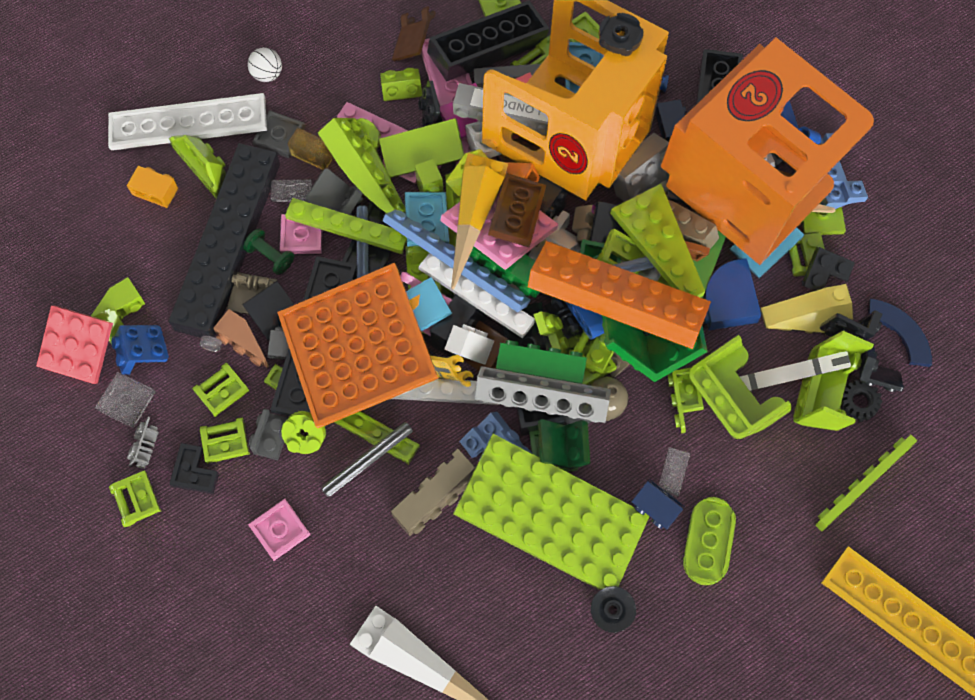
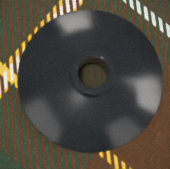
(621, 601)

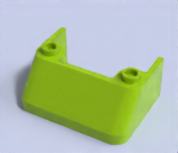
(823, 393)

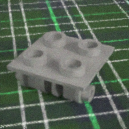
(139, 453)

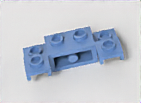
(844, 191)
(478, 437)

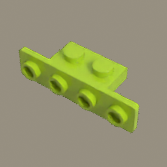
(686, 396)

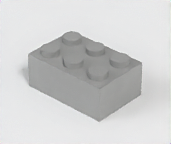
(643, 169)

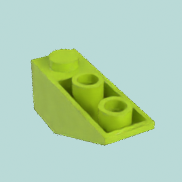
(121, 298)

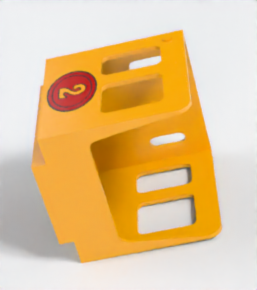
(589, 130)

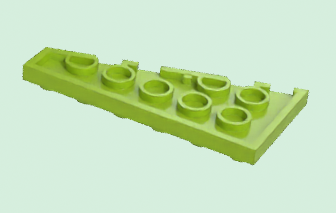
(655, 231)

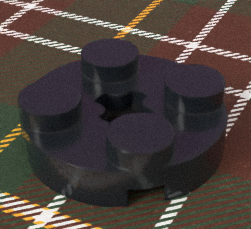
(620, 44)

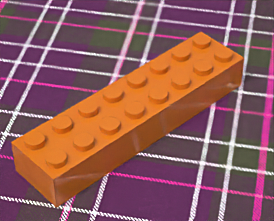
(618, 294)

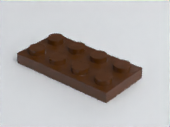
(517, 210)

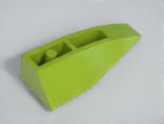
(361, 162)

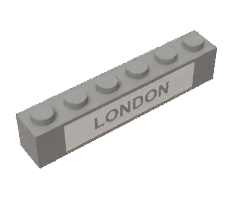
(469, 103)

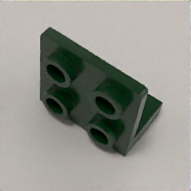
(564, 444)

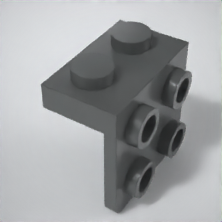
(333, 193)

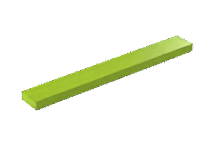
(362, 426)

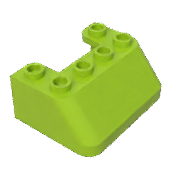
(729, 396)

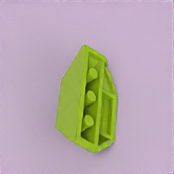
(201, 161)

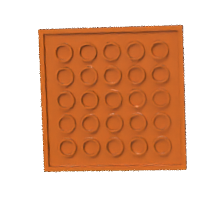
(357, 345)

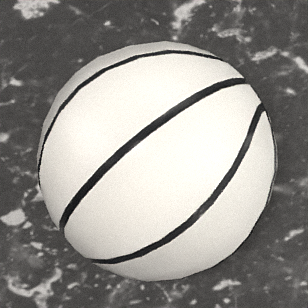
(264, 64)

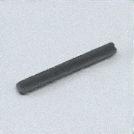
(367, 459)

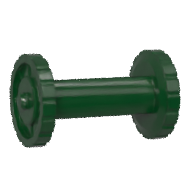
(256, 241)

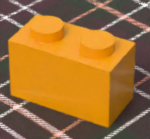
(152, 186)

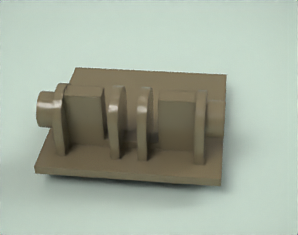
(245, 288)

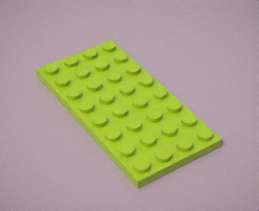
(551, 514)

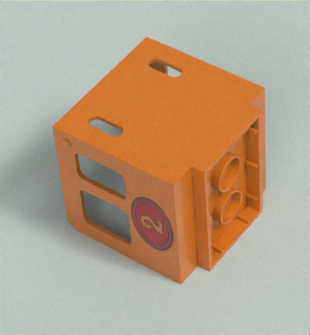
(723, 142)

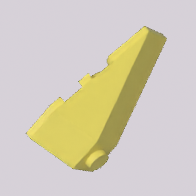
(808, 310)

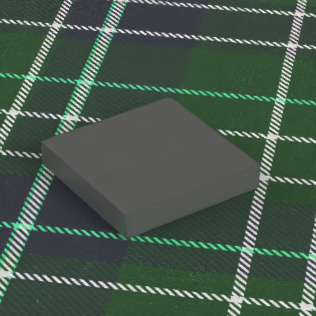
(278, 133)

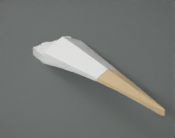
(396, 647)

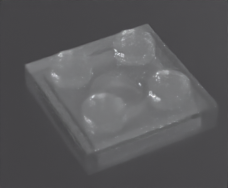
(125, 399)

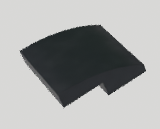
(604, 222)
(264, 308)

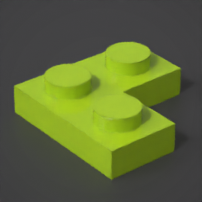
(552, 326)

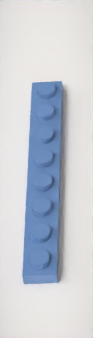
(445, 252)

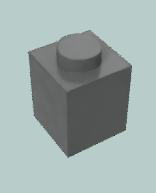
(277, 344)

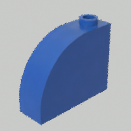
(731, 297)

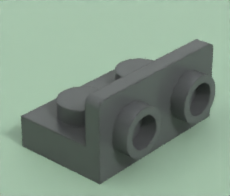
(268, 435)

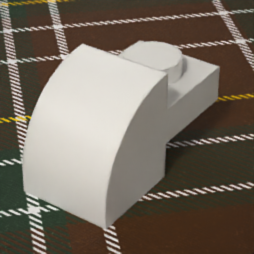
(474, 139)

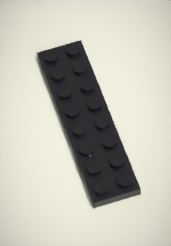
(324, 277)

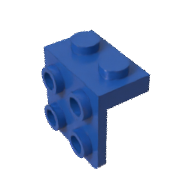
(138, 344)

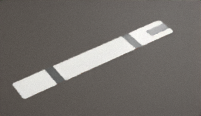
(797, 371)

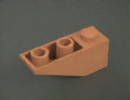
(236, 332)

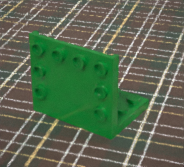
(650, 353)

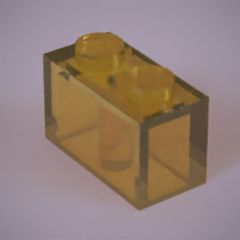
(309, 149)

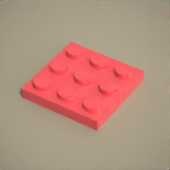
(74, 344)

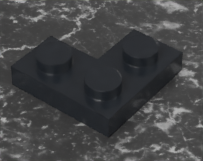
(825, 264)
(187, 471)

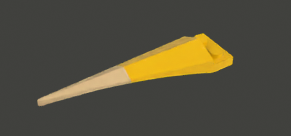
(479, 188)

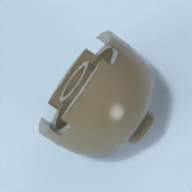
(618, 396)

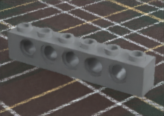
(534, 386)

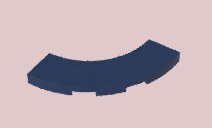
(911, 334)

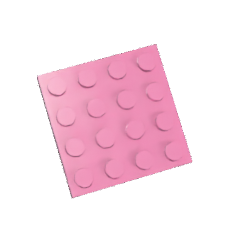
(499, 250)

